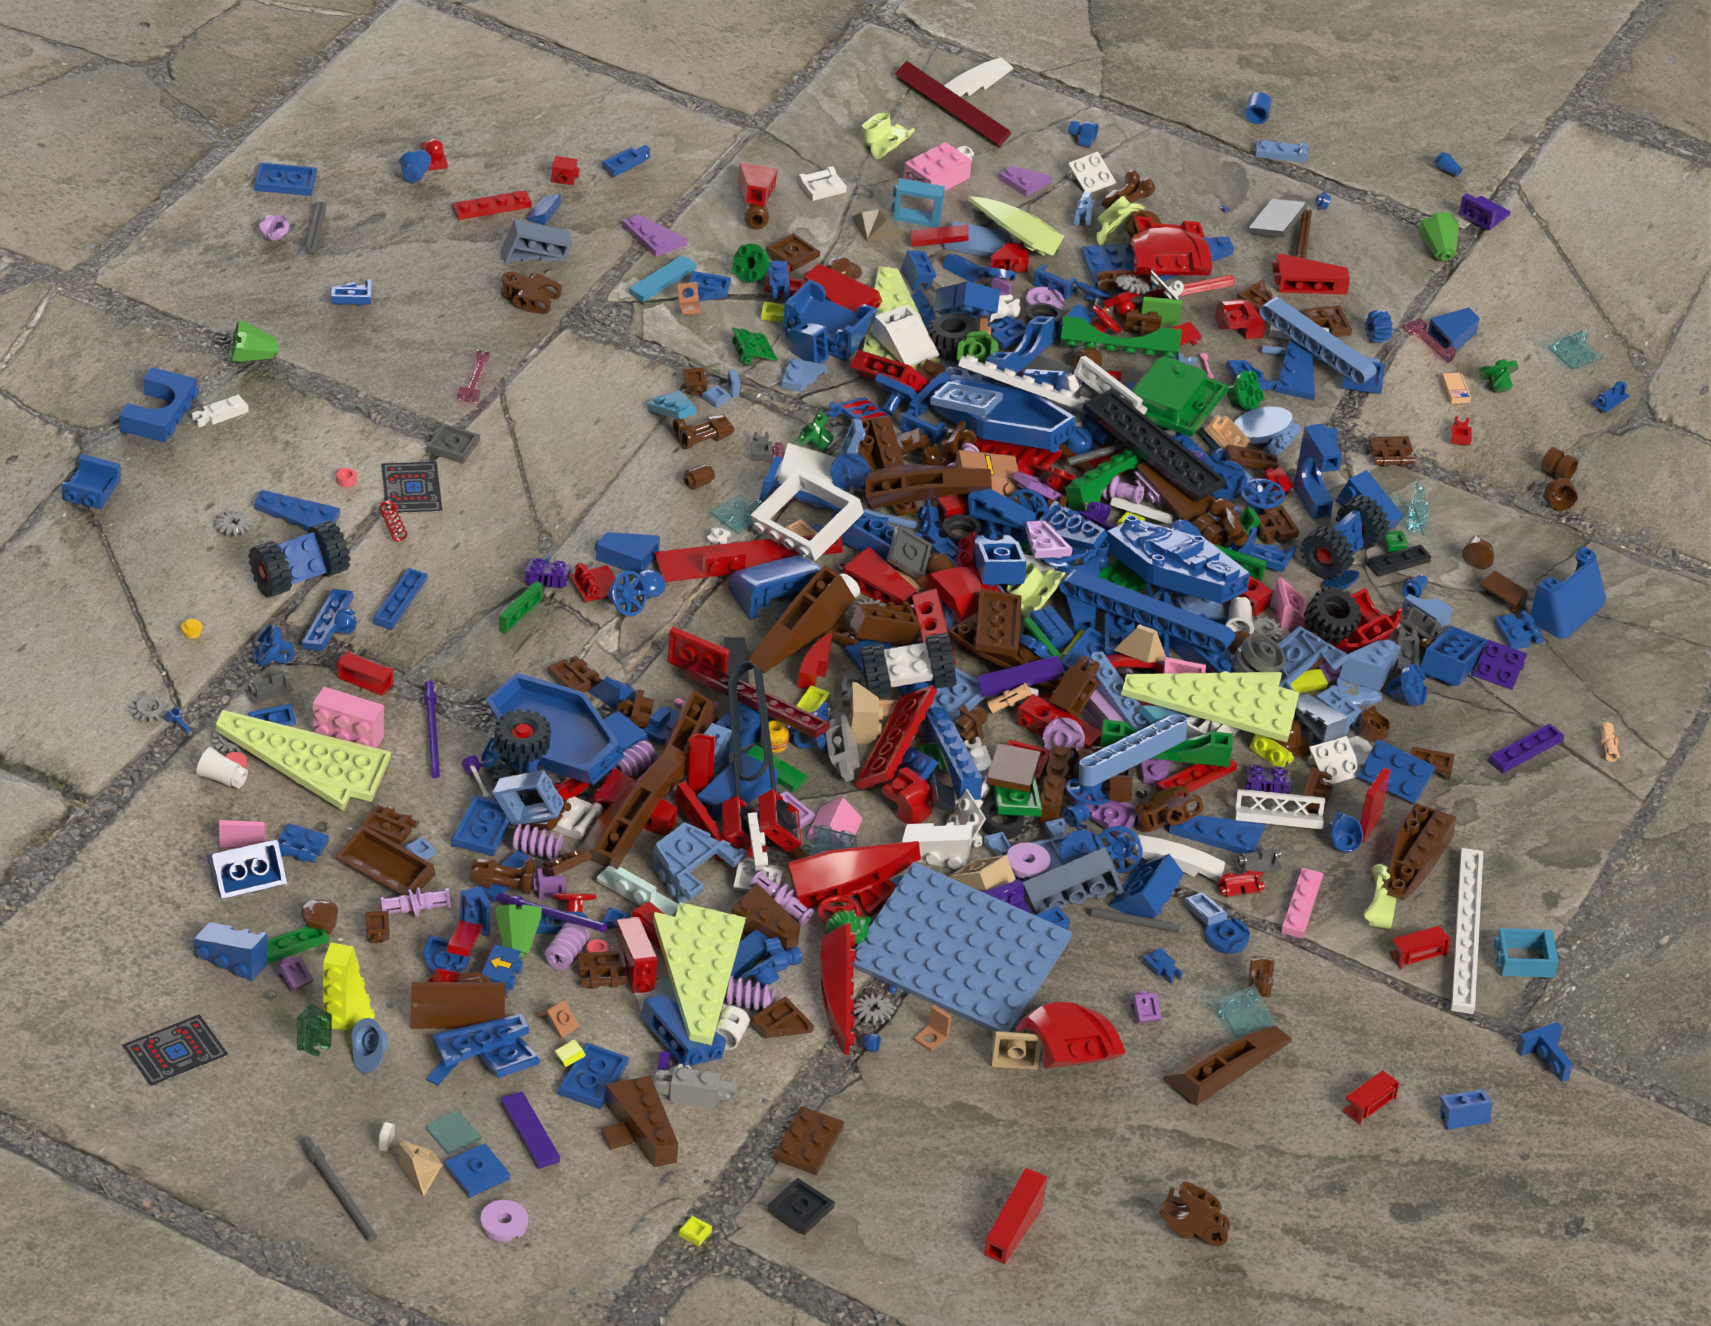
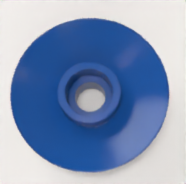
(1092, 292)

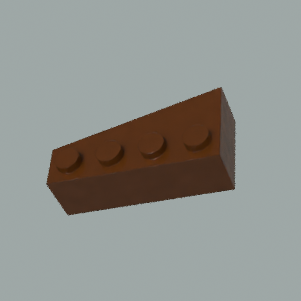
(642, 1111)

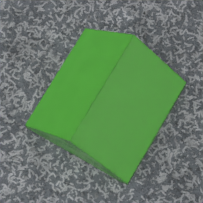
(1167, 308)

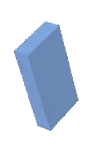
(1205, 908)

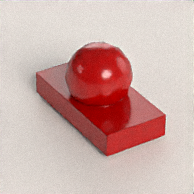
(435, 150)
(1123, 302)

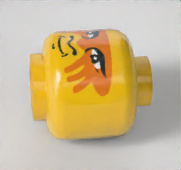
(779, 736)

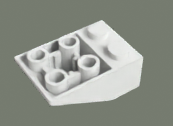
(904, 335)

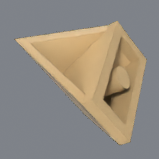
(1142, 645)
(419, 1165)

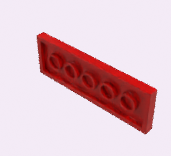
(896, 737)

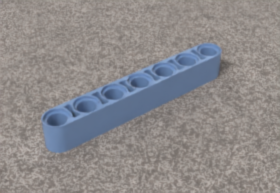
(1318, 340)
(1132, 750)

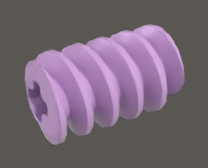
(637, 758)
(536, 842)
(566, 945)
(749, 994)

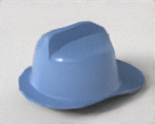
(368, 1044)

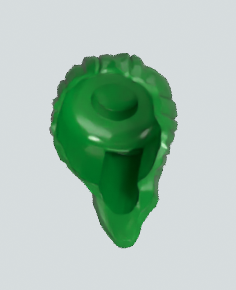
(859, 924)

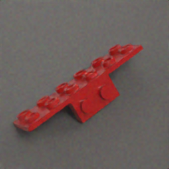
(715, 559)

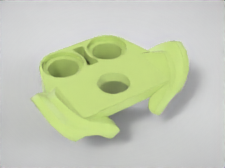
(878, 132)
(1115, 216)
(1034, 584)
(1381, 910)

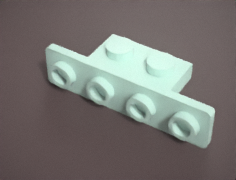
(635, 889)

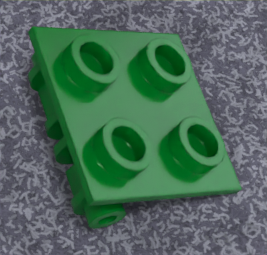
(751, 344)

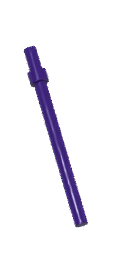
(430, 700)
(554, 913)

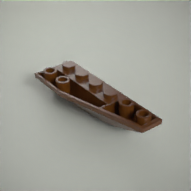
(882, 451)
(922, 482)
(805, 619)
(966, 634)
(693, 717)
(627, 816)
(1418, 848)
(1220, 1066)

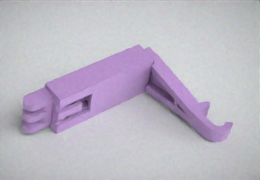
(1099, 709)

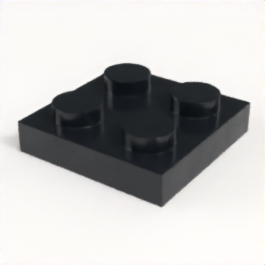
(800, 1206)

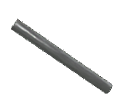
(1137, 920)

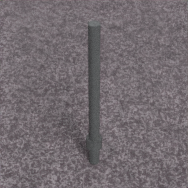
(1103, 452)
(317, 1157)

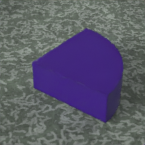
(664, 1059)

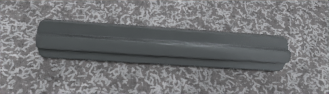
(315, 228)

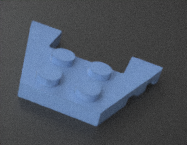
(1304, 650)
(1056, 831)
(688, 849)

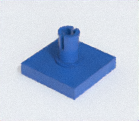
(896, 391)

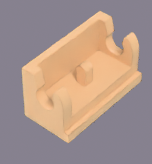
(1226, 432)

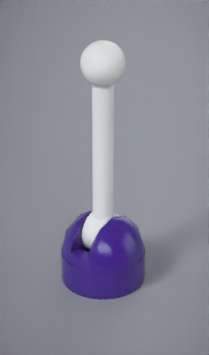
(472, 766)

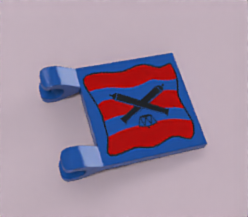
(857, 409)

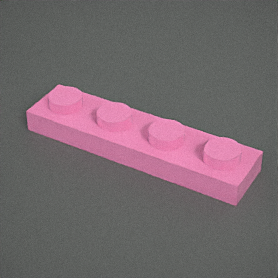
(1302, 903)

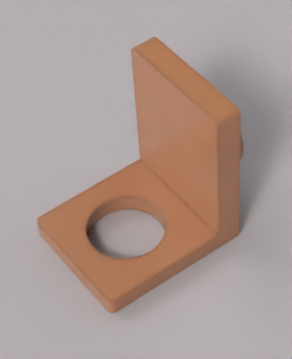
(689, 305)
(560, 1017)
(938, 1027)

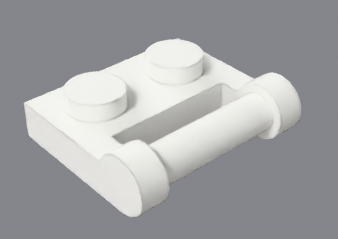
(823, 188)
(571, 817)

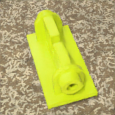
(1271, 750)

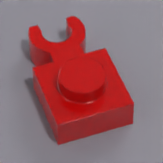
(1461, 432)

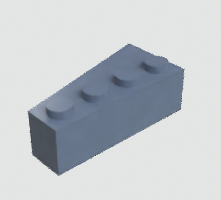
(1074, 882)

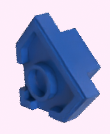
(661, 724)
(436, 956)

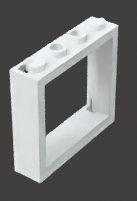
(812, 549)

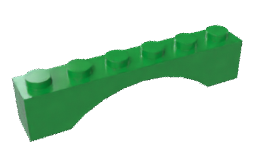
(1161, 342)
(1092, 485)
(1207, 749)

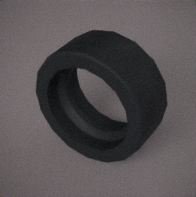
(1045, 310)
(961, 522)
(991, 827)

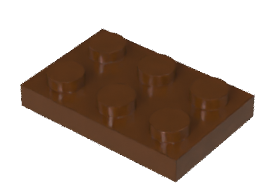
(808, 1140)

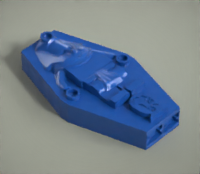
(1017, 419)
(1177, 560)
(579, 739)

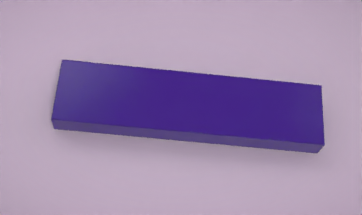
(1013, 677)
(1526, 748)
(530, 1130)

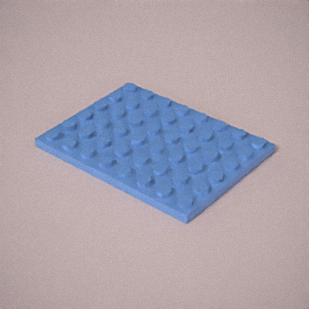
(960, 949)

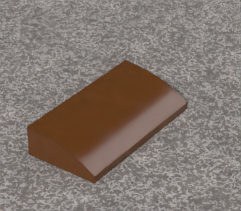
(1173, 497)
(386, 862)
(455, 1004)

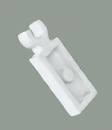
(220, 411)
(980, 757)
(757, 841)

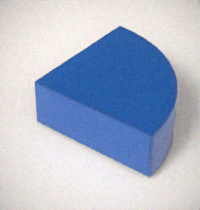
(612, 916)

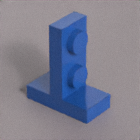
(1545, 1041)

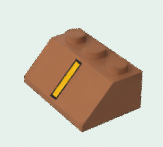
(1001, 466)

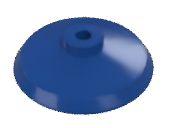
(1344, 581)

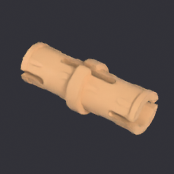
(1021, 692)
(1609, 742)

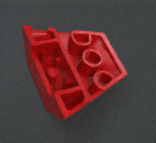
(958, 589)

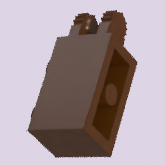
(1076, 687)

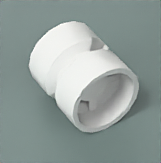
(732, 1025)

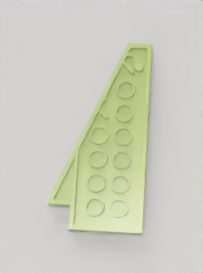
(894, 295)
(1234, 699)
(318, 762)
(699, 958)

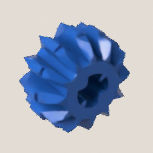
(1378, 326)

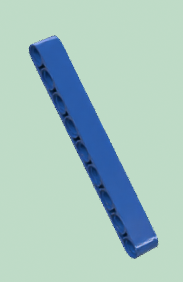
(1147, 611)

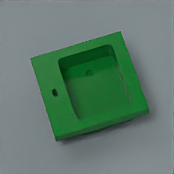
(1178, 395)

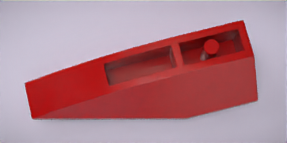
(849, 870)
(836, 983)

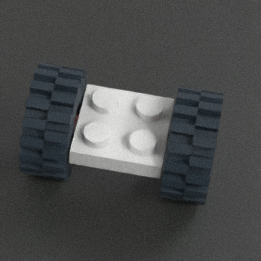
(909, 665)

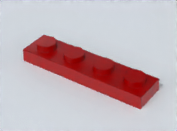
(492, 205)
(1196, 777)
(697, 813)

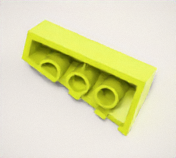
(344, 988)

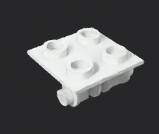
(1091, 173)
(1170, 292)
(1336, 759)
(968, 811)

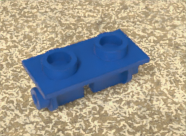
(1611, 398)
(928, 519)

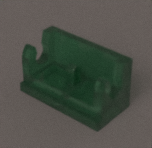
(314, 1029)

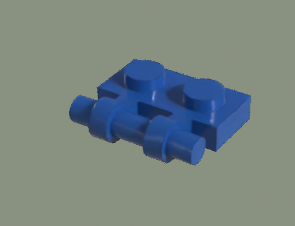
(1007, 332)
(1513, 630)
(302, 843)

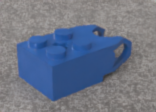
(999, 560)

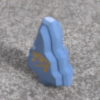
(1356, 694)

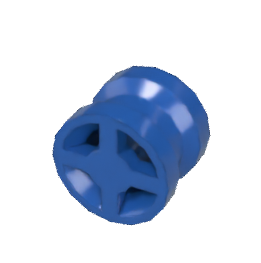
(1076, 813)

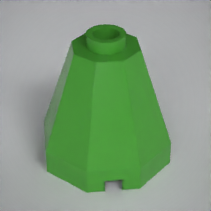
(1440, 234)
(252, 344)
(979, 345)
(518, 926)

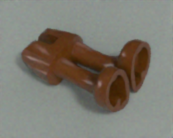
(1133, 185)
(714, 427)
(1229, 520)
(488, 872)

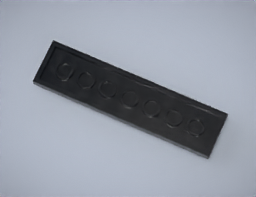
(1154, 445)

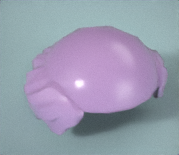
(274, 227)

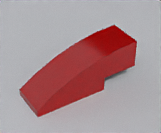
(815, 662)

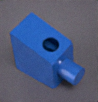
(809, 342)

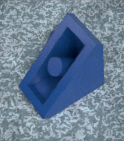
(613, 691)

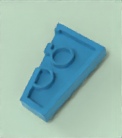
(672, 405)

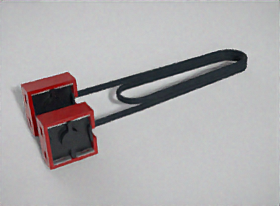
(775, 817)

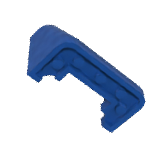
(843, 326)
(759, 584)
(1568, 605)

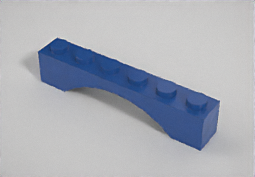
(1037, 338)
(963, 771)

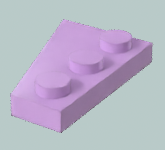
(1046, 541)

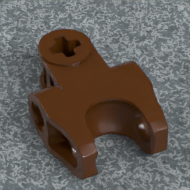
(529, 290)
(1166, 809)
(1198, 1217)

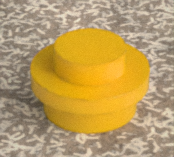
(191, 628)

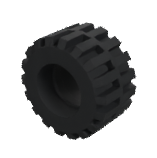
(949, 331)
(1340, 605)

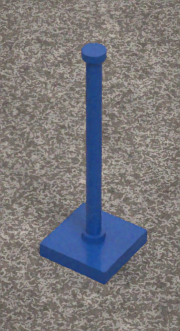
(771, 484)

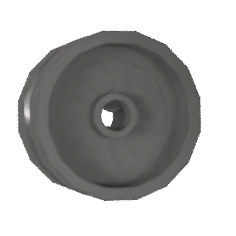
(1258, 655)

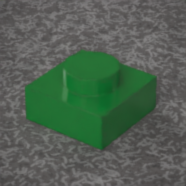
(1249, 519)
(1395, 541)

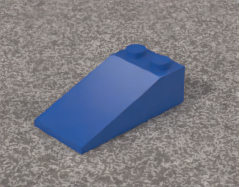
(1453, 656)

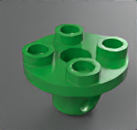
(750, 263)
(1499, 374)
(1246, 391)
(816, 433)

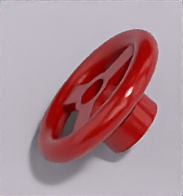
(1104, 321)
(574, 901)
(824, 906)

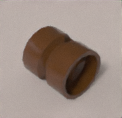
(1558, 464)
(1211, 530)

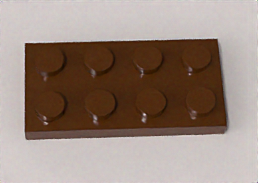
(998, 622)

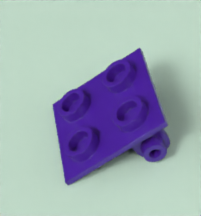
(1098, 513)
(538, 567)
(1500, 664)
(1277, 775)

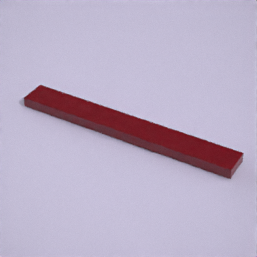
(953, 103)
(746, 693)

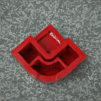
(1242, 315)
(912, 795)

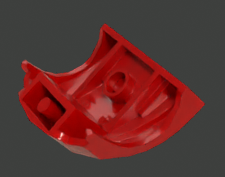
(1170, 253)
(1372, 626)
(1073, 1034)

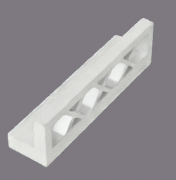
(1102, 382)
(1279, 817)

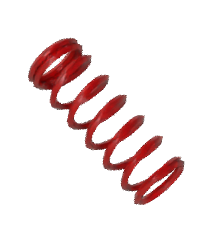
(386, 513)

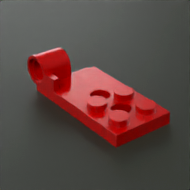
(1020, 452)

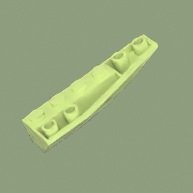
(1022, 225)

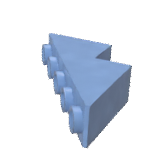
(1111, 686)

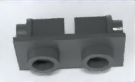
(1429, 629)
(264, 689)
(1264, 862)

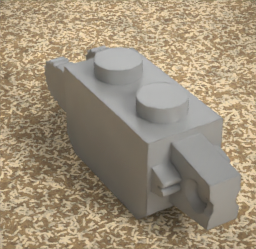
(843, 747)
(694, 1087)

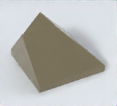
(877, 225)

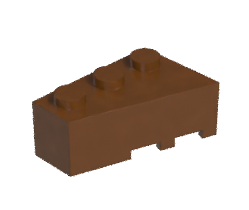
(885, 623)
(1119, 786)
(767, 917)

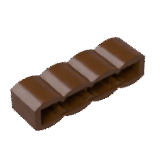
(1054, 783)

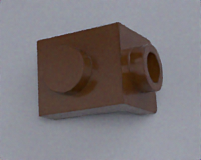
(695, 381)
(912, 440)
(377, 926)

